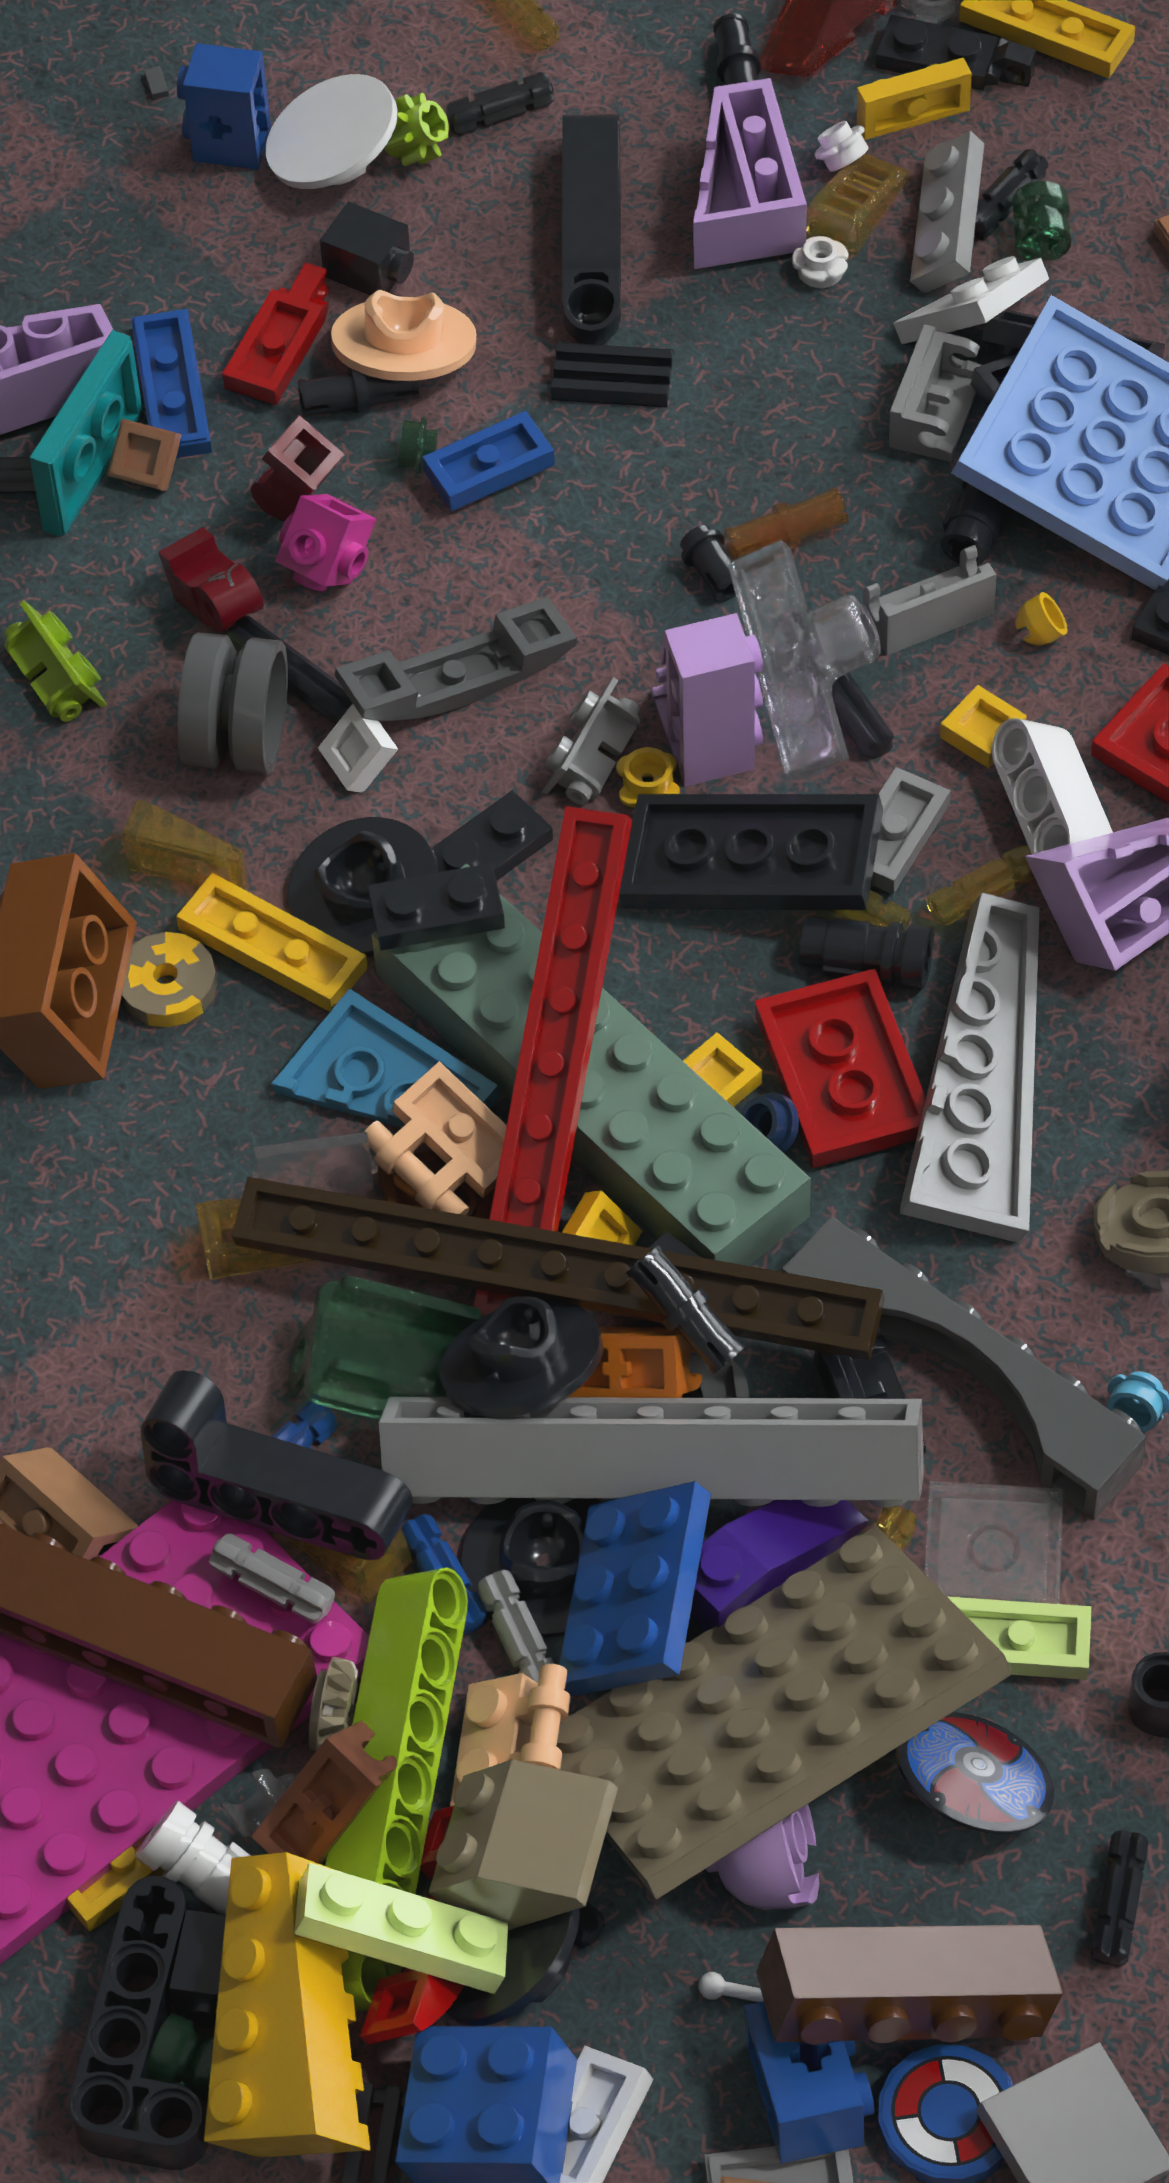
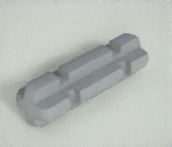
(272, 1578)
(514, 1623)

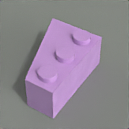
(748, 182)
(710, 698)
(1108, 892)

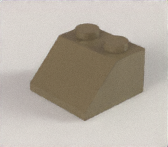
(523, 1842)

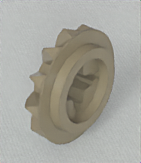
(333, 1701)

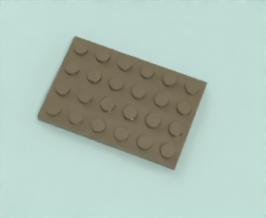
(778, 1707)

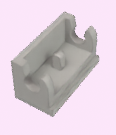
(934, 396)
(933, 604)

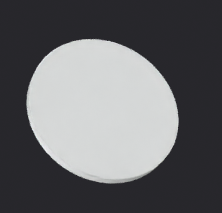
(331, 132)

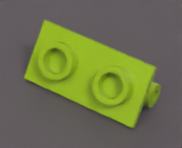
(68, 677)

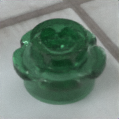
(415, 443)

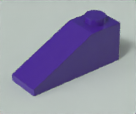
(764, 1551)

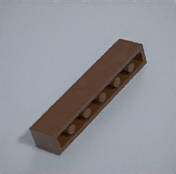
(152, 1638)

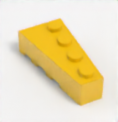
(280, 2026)

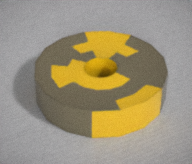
(171, 1002)

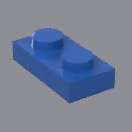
(488, 461)

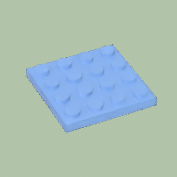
(1082, 442)

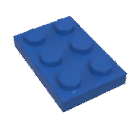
(634, 1588)

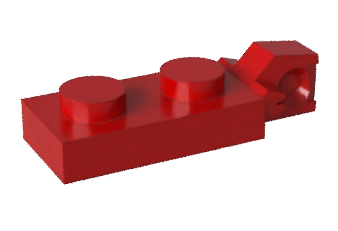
(279, 337)

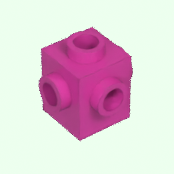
(324, 542)

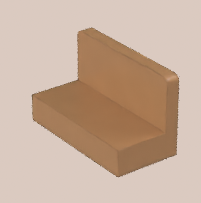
(54, 1499)

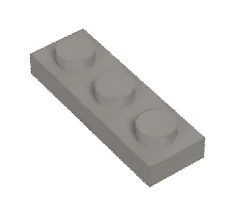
(947, 212)

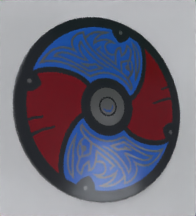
(977, 1775)

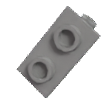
(602, 724)

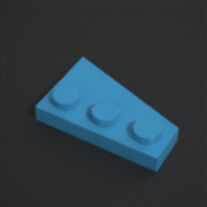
(366, 1061)

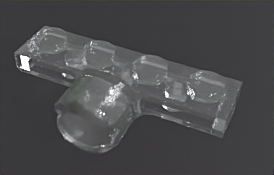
(801, 655)

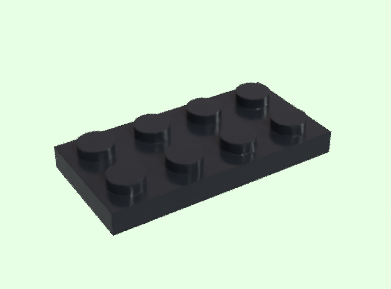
(751, 851)

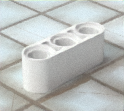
(1047, 785)

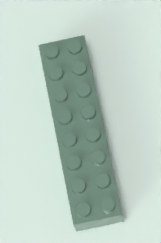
(645, 1117)

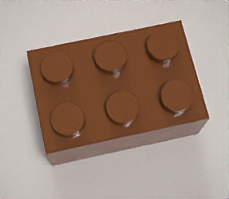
(60, 969)

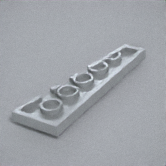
(978, 1109)

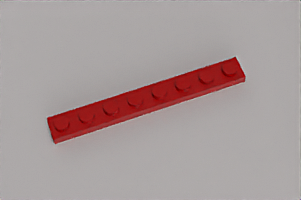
(559, 1024)

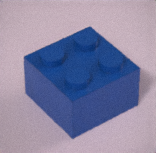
(487, 2105)

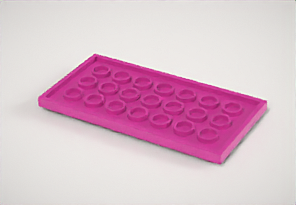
(102, 1763)

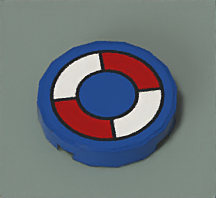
(931, 2114)

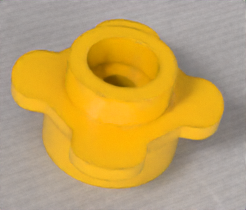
(646, 763)

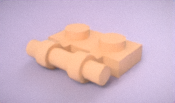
(452, 1124)
(513, 1721)

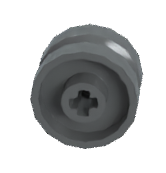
(232, 703)

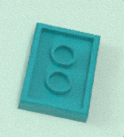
(84, 433)

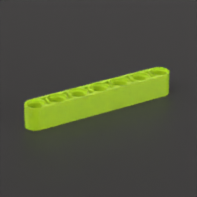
(407, 1706)

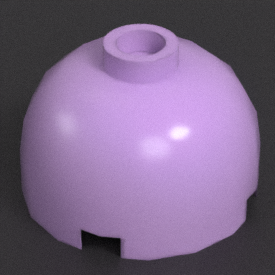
(770, 1866)

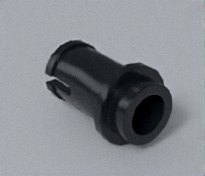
(705, 551)

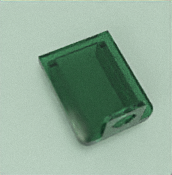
(373, 1345)

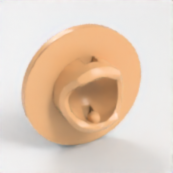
(403, 337)

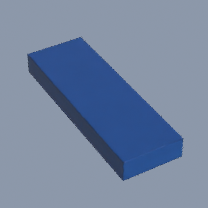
(172, 378)

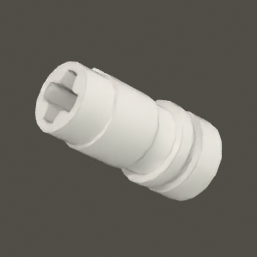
(191, 1855)

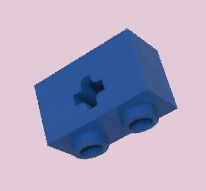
(225, 105)
(807, 2091)

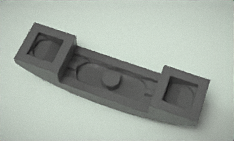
(462, 672)

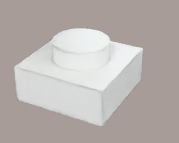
(357, 750)

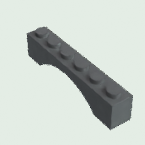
(1070, 1434)

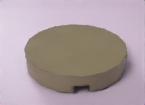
(1134, 1223)

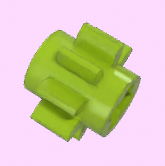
(417, 130)

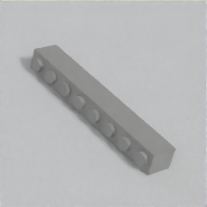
(639, 1445)

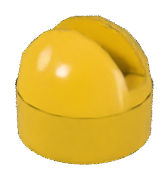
(1042, 620)

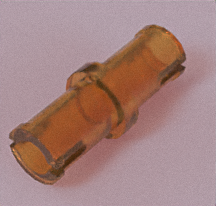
(788, 523)

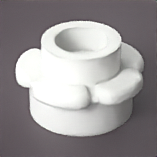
(841, 145)
(820, 271)

